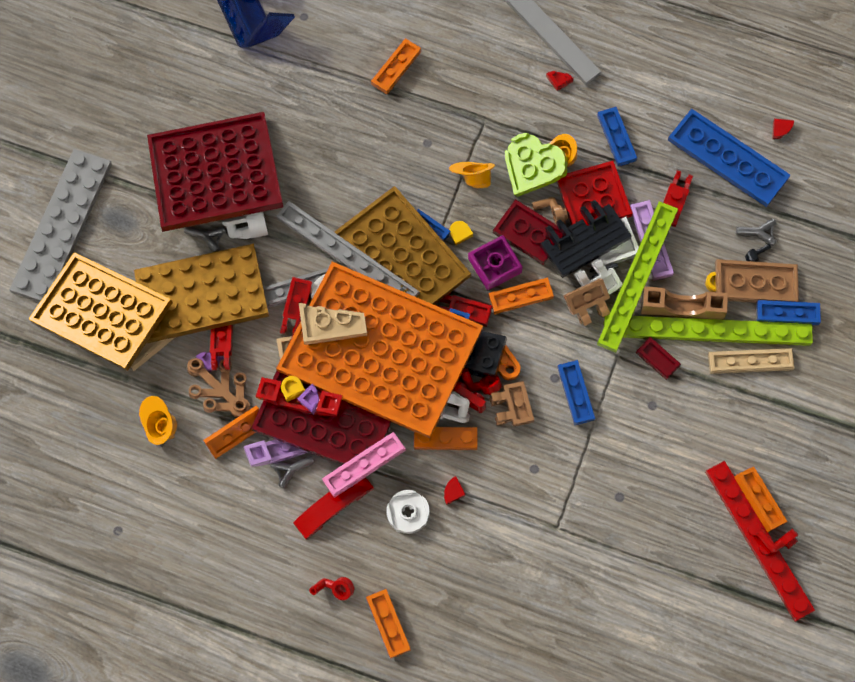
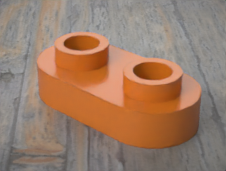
(509, 361)

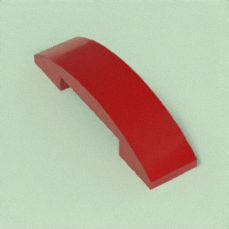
(270, 391)
(328, 506)

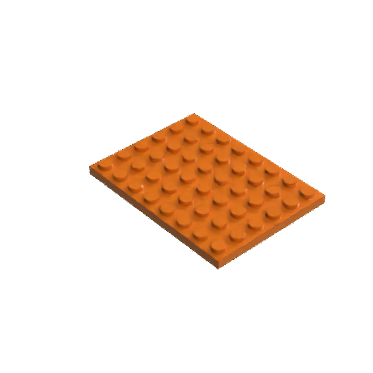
(401, 366)

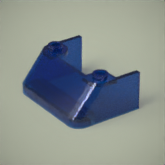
(250, 23)

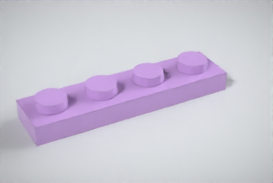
(642, 216)

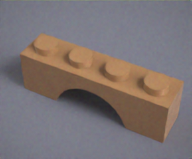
(663, 303)

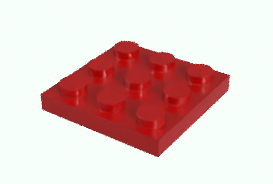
(590, 184)

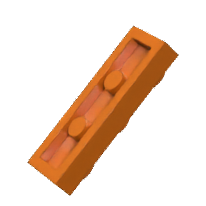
(396, 66)
(521, 295)
(232, 433)
(448, 439)
(760, 499)
(388, 623)

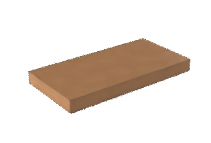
(757, 281)

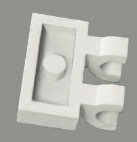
(609, 276)

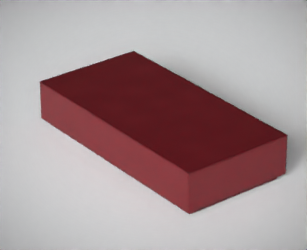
(658, 358)

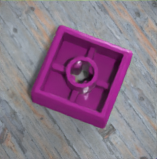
(501, 252)

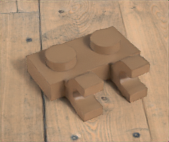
(586, 297)
(517, 402)

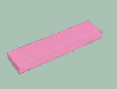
(363, 464)

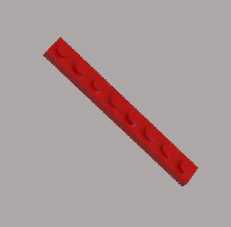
(749, 525)

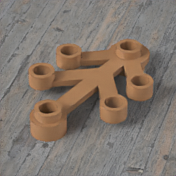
(219, 390)

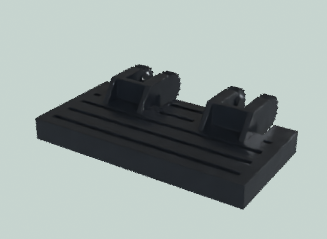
(583, 242)

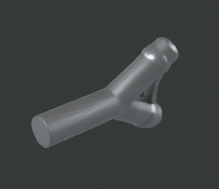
(760, 231)
(207, 235)
(290, 469)

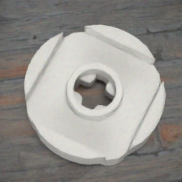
(401, 522)

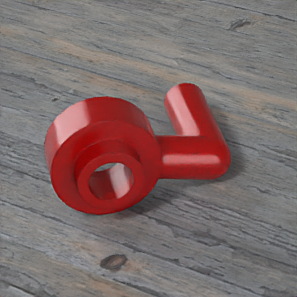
(487, 384)
(787, 540)
(341, 588)

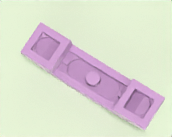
(270, 452)

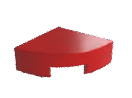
(559, 79)
(781, 127)
(453, 491)

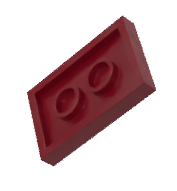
(525, 230)

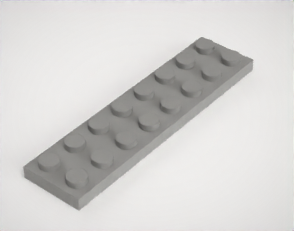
(61, 224)

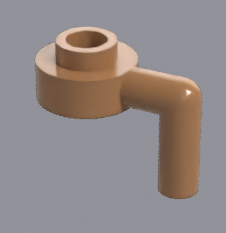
(557, 211)

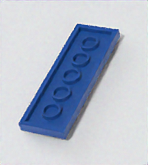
(729, 157)

